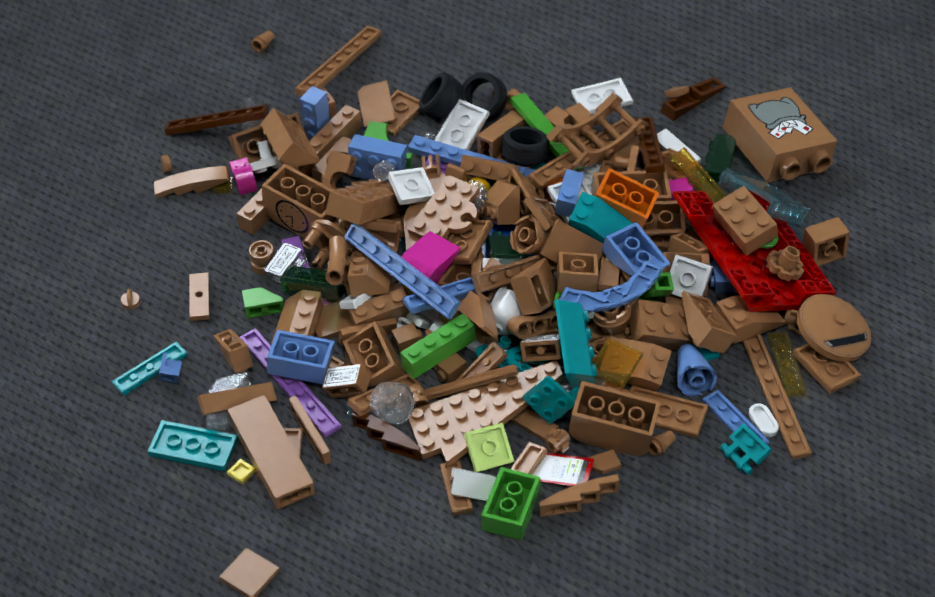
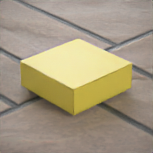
(241, 471)

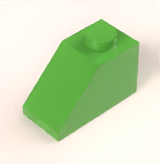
(261, 302)

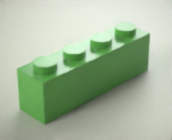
(438, 346)

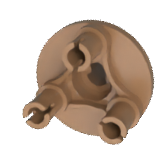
(320, 233)

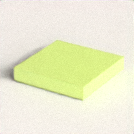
(488, 447)

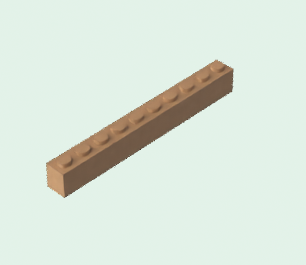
(344, 123)

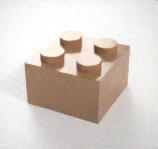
(826, 241)
(577, 271)

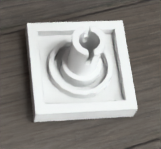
(266, 159)

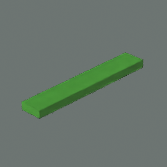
(537, 120)

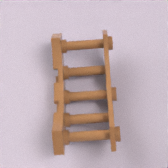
(568, 134)

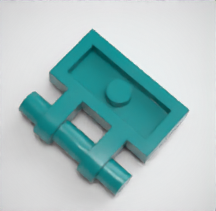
(750, 444)

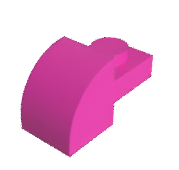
(243, 176)

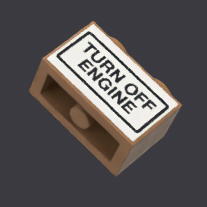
(541, 348)
(346, 381)

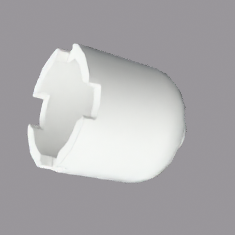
(504, 307)

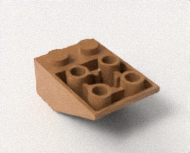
(534, 288)

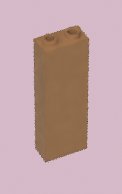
(271, 452)

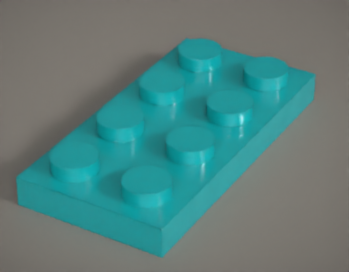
(193, 445)

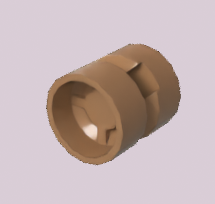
(261, 254)

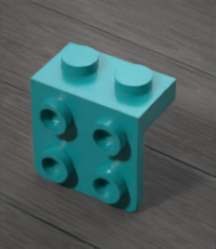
(550, 399)

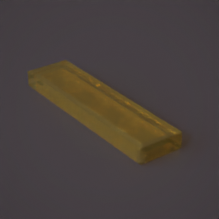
(697, 175)
(786, 364)

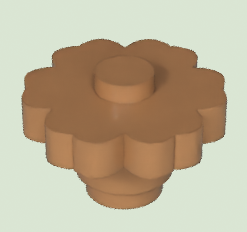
(785, 263)

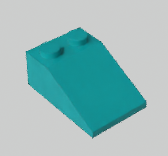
(596, 218)

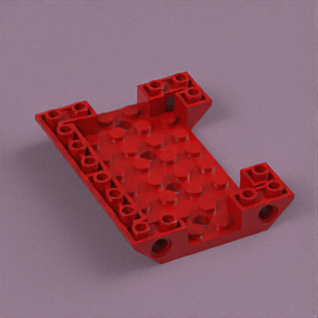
(749, 274)

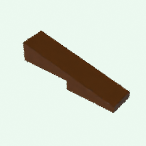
(698, 94)

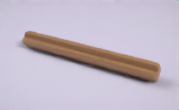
(471, 382)

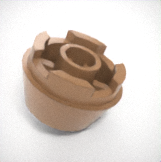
(613, 320)

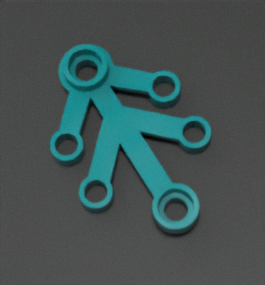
(513, 355)

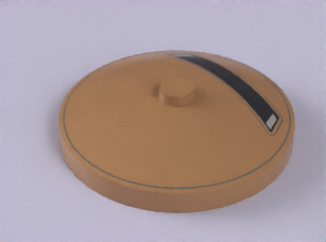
(833, 328)

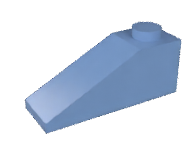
(569, 192)

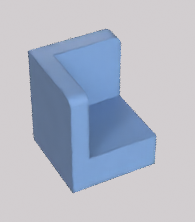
(169, 370)

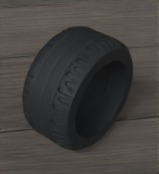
(500, 92)
(440, 96)
(525, 146)

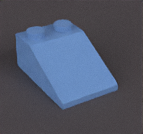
(630, 248)

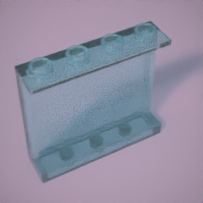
(781, 207)

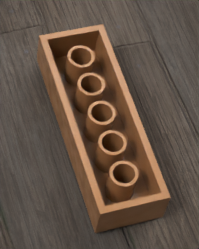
(363, 202)

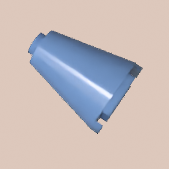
(694, 371)

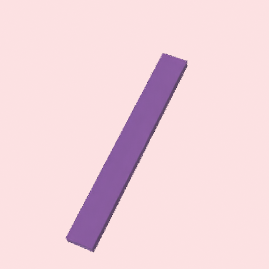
(317, 412)

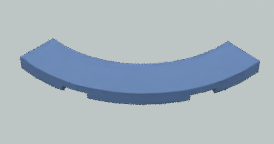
(618, 295)

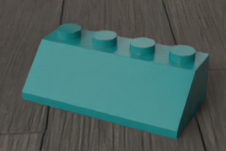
(575, 342)

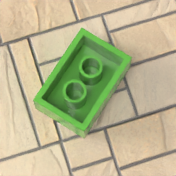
(511, 503)

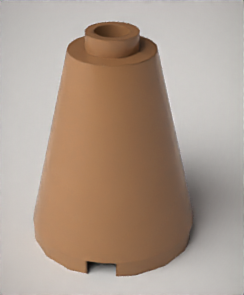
(528, 236)

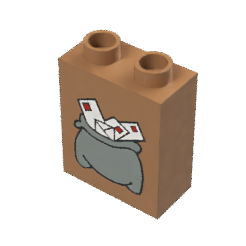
(779, 135)

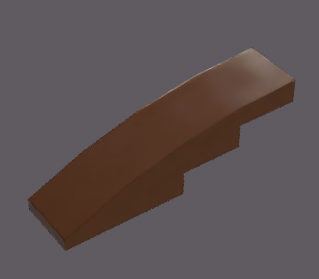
(391, 438)

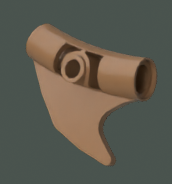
(338, 262)

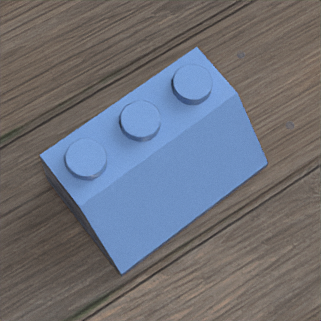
(300, 356)

